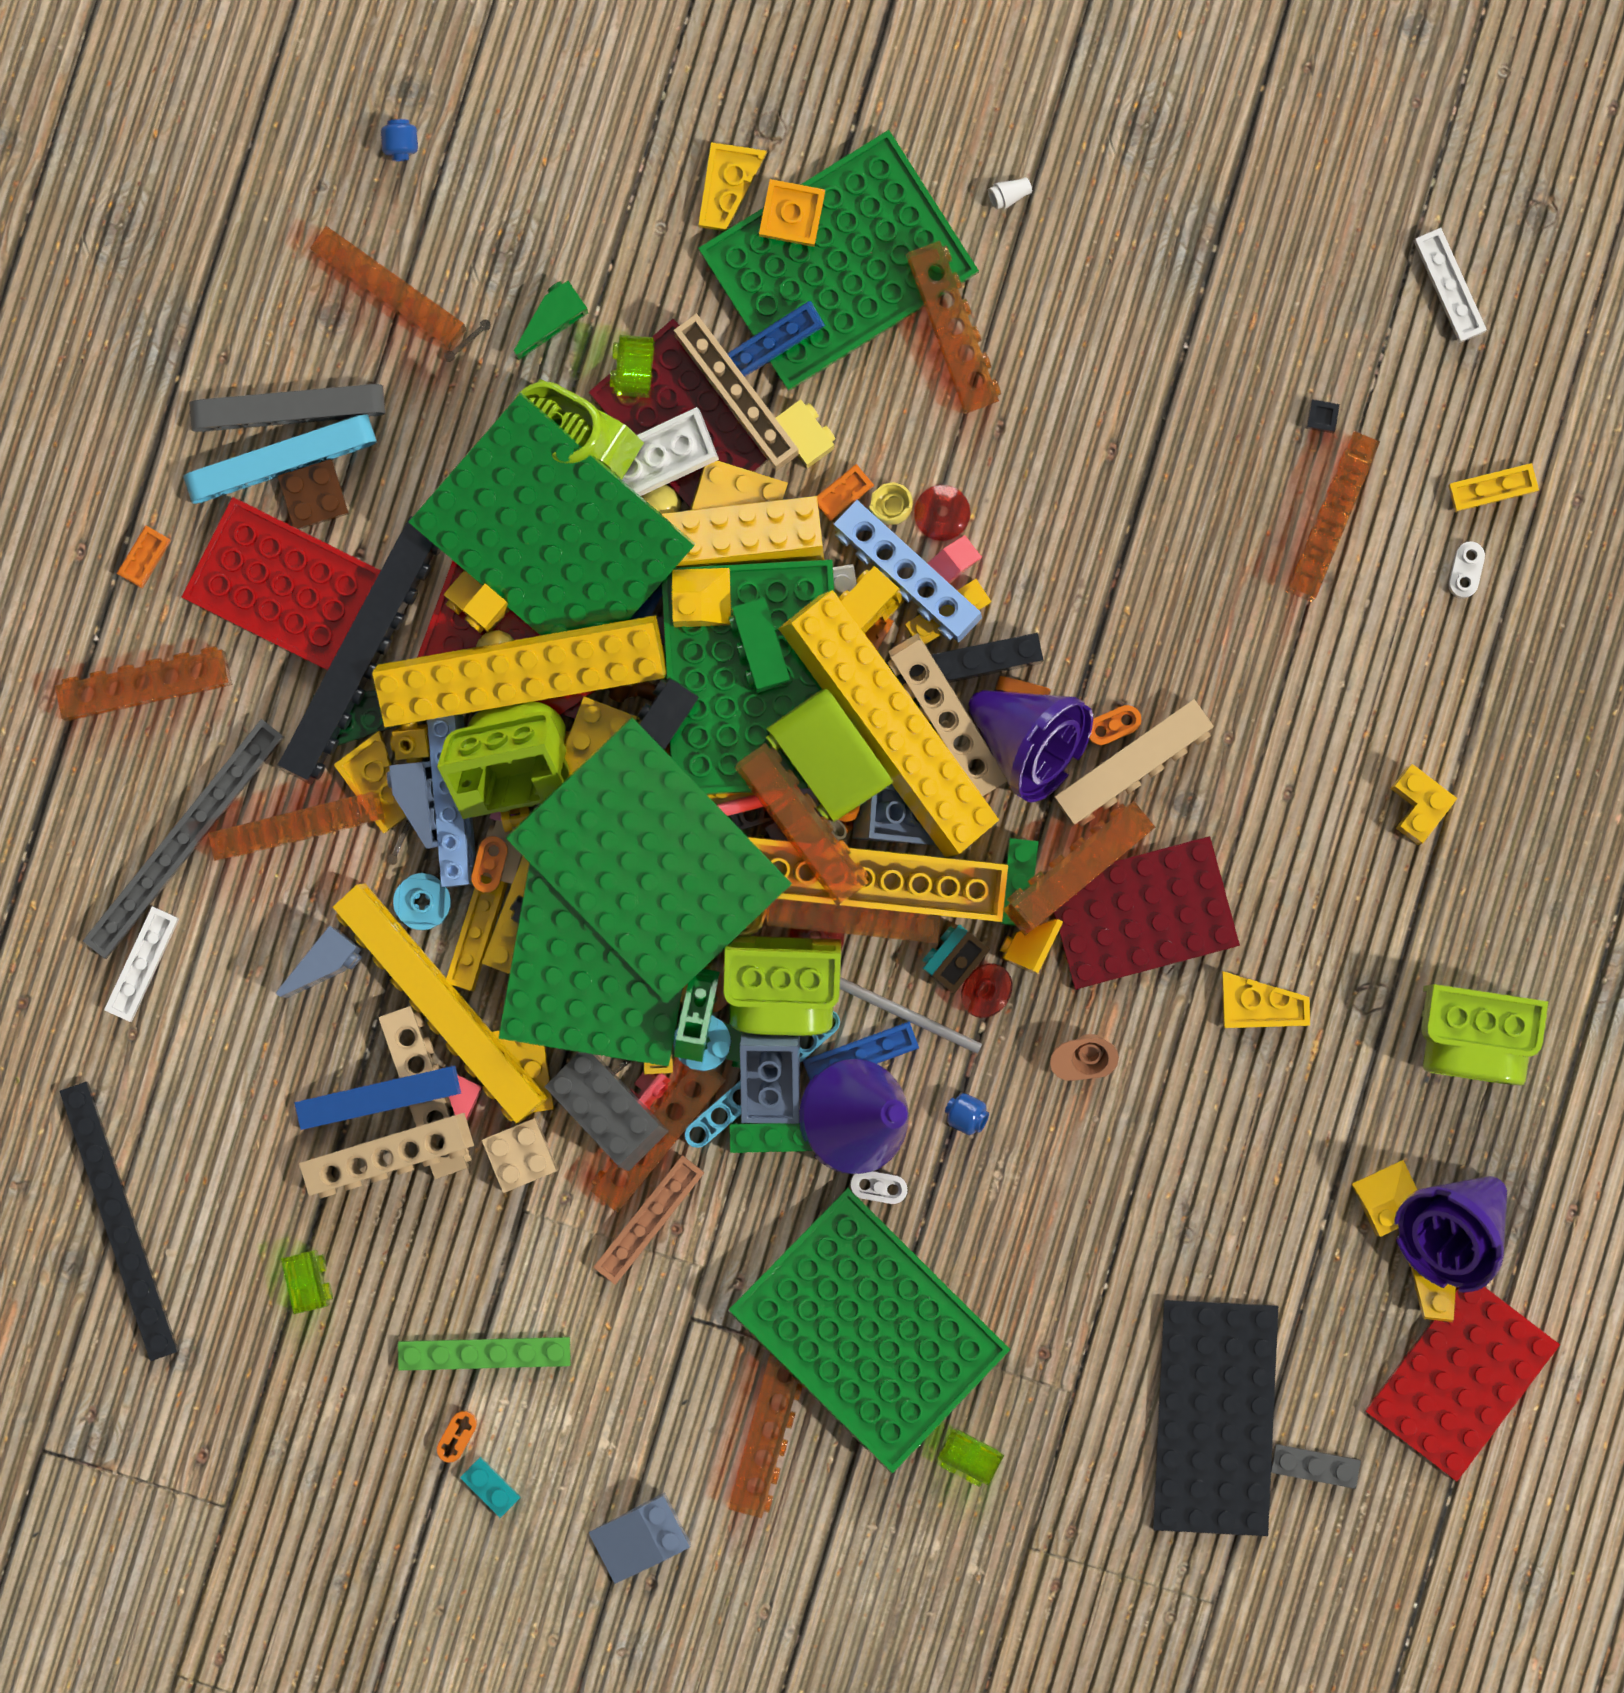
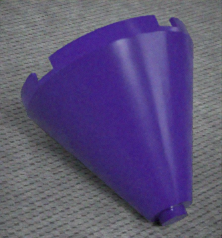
(1032, 737)
(854, 1116)
(1455, 1232)

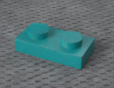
(936, 957)
(490, 1487)

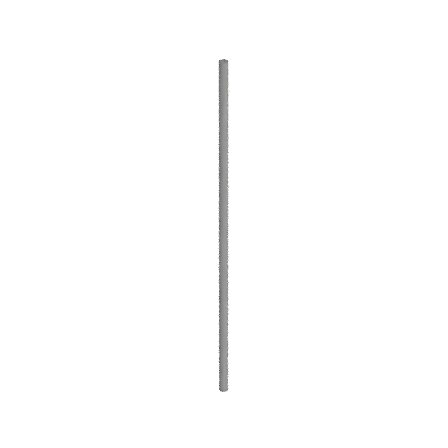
(909, 1015)

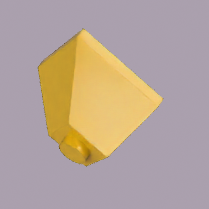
(701, 597)
(1030, 950)
(1383, 1195)

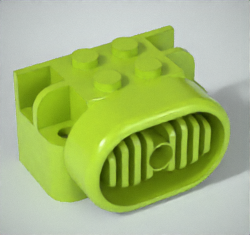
(591, 428)
(505, 759)
(782, 984)
(1481, 1034)

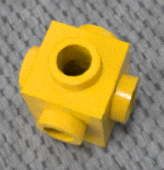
(410, 742)

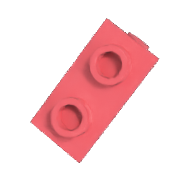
(651, 1087)

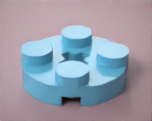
(410, 890)
(717, 1047)

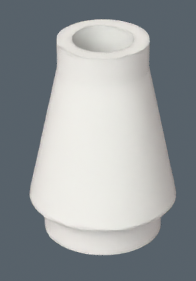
(1008, 192)

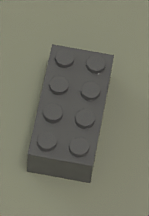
(607, 1109)

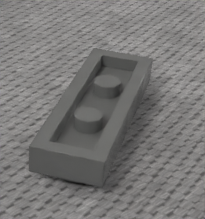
(1315, 1466)

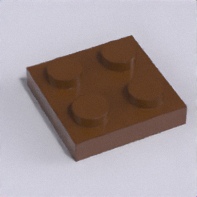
(313, 494)

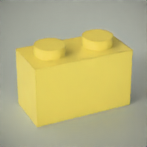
(806, 433)

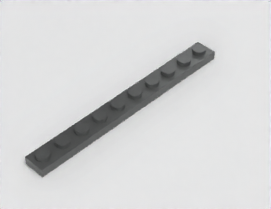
(183, 839)

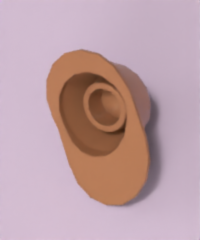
(1084, 1058)

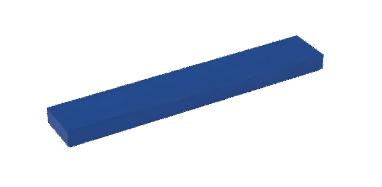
(378, 1097)

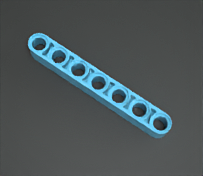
(279, 459)
(734, 1110)

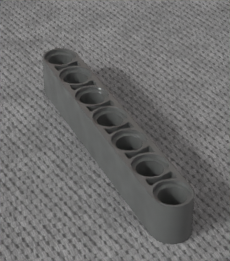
(286, 407)

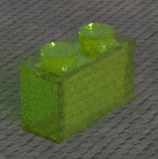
(633, 367)
(306, 1281)
(970, 1457)

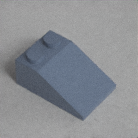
(414, 793)
(889, 820)
(326, 959)
(770, 1078)
(640, 1538)

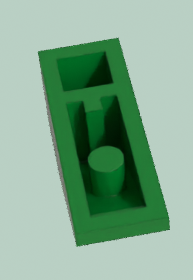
(555, 313)
(696, 1016)

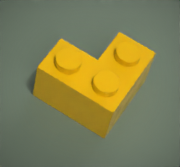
(872, 598)
(478, 602)
(1428, 803)

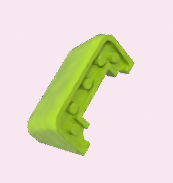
(829, 755)

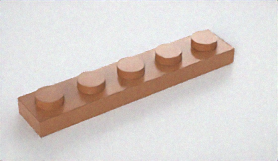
(649, 1219)

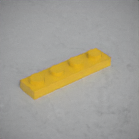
(475, 936)

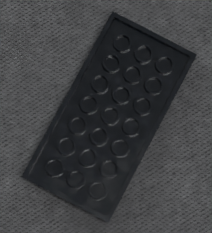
(1215, 1418)

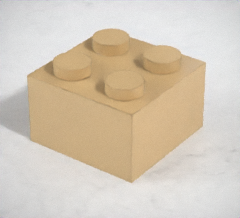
(520, 1155)

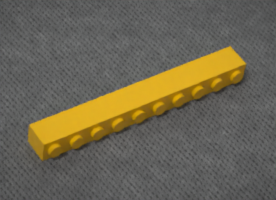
(440, 1003)

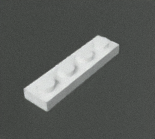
(1450, 285)
(141, 964)

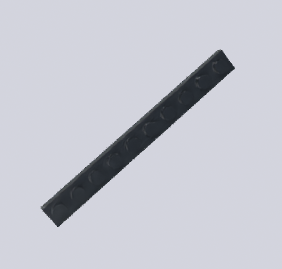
(119, 1221)

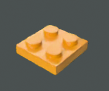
(792, 212)

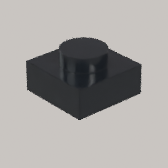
(1322, 416)

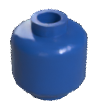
(399, 139)
(967, 1114)

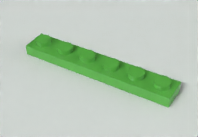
(484, 1353)

